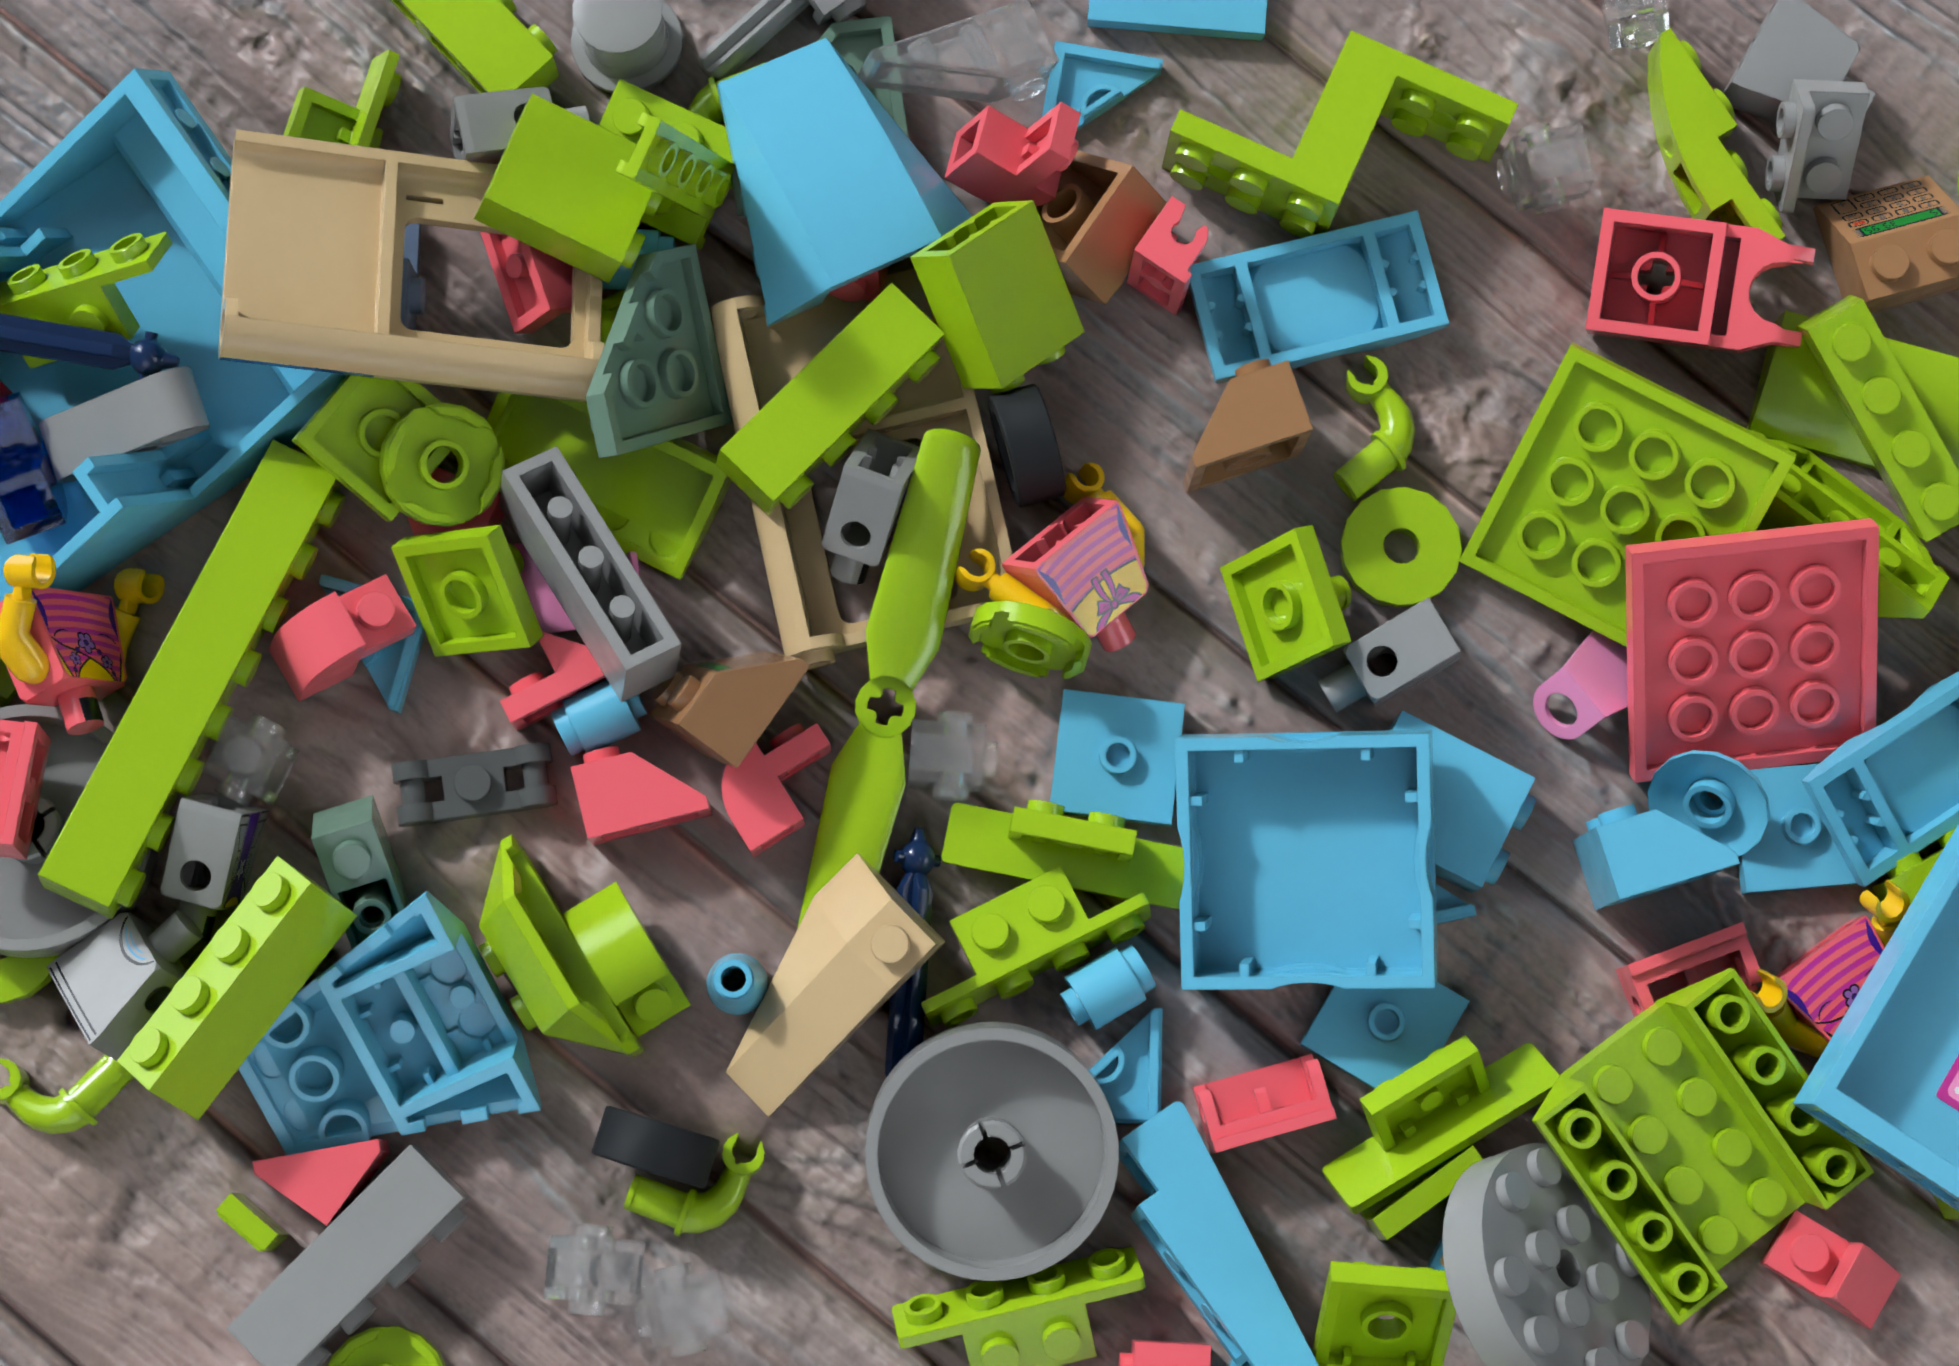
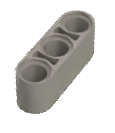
(126, 420)

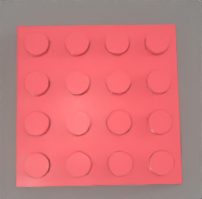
(1752, 644)

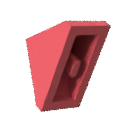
(325, 1178)

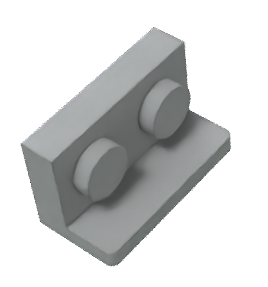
(1817, 141)

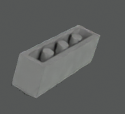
(589, 574)
(351, 1262)

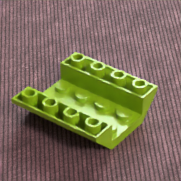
(1694, 1137)

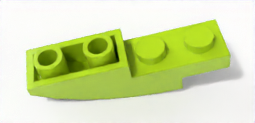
(1691, 130)

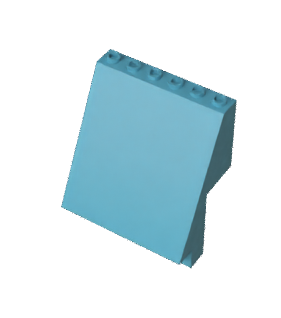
(146, 169)

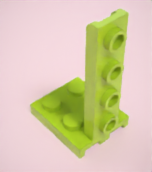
(675, 157)

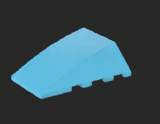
(826, 178)
(393, 1040)

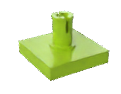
(351, 427)
(468, 590)
(1287, 603)

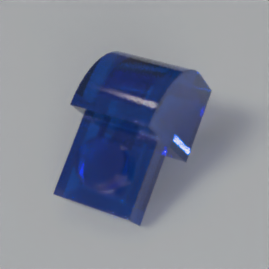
(28, 485)

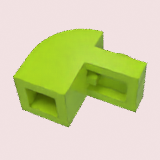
(626, 959)

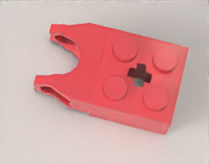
(1710, 289)

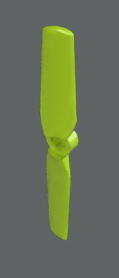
(901, 643)

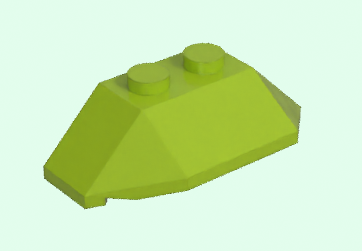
(1820, 495)
(544, 961)

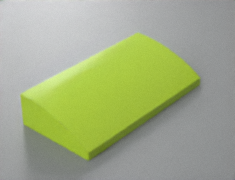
(1801, 408)
(649, 498)

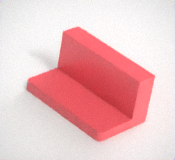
(530, 282)

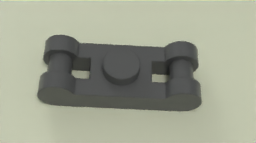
(474, 785)

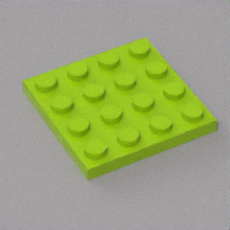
(1610, 469)

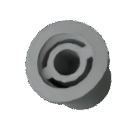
(625, 42)

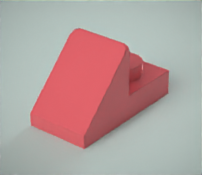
(538, 696)
(1831, 1268)

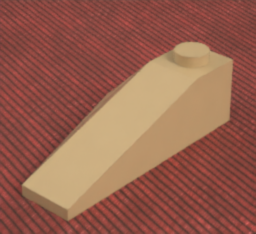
(837, 972)

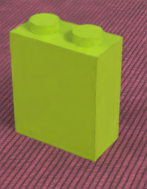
(563, 192)
(998, 296)

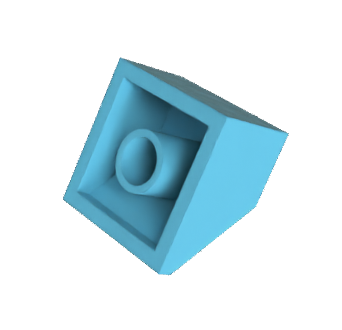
(1644, 854)

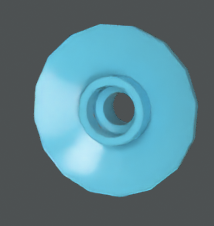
(1681, 793)

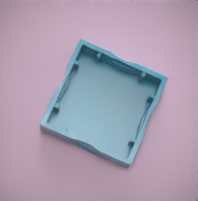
(1307, 859)

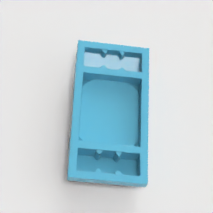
(1318, 296)
(1893, 784)

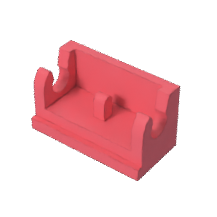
(1161, 264)
(22, 770)
(1687, 964)
(1263, 1103)

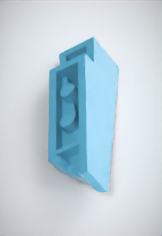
(1207, 1242)

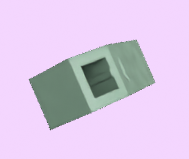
(359, 865)

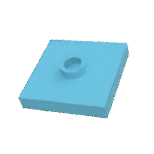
(1117, 756)
(1796, 843)
(1382, 1030)

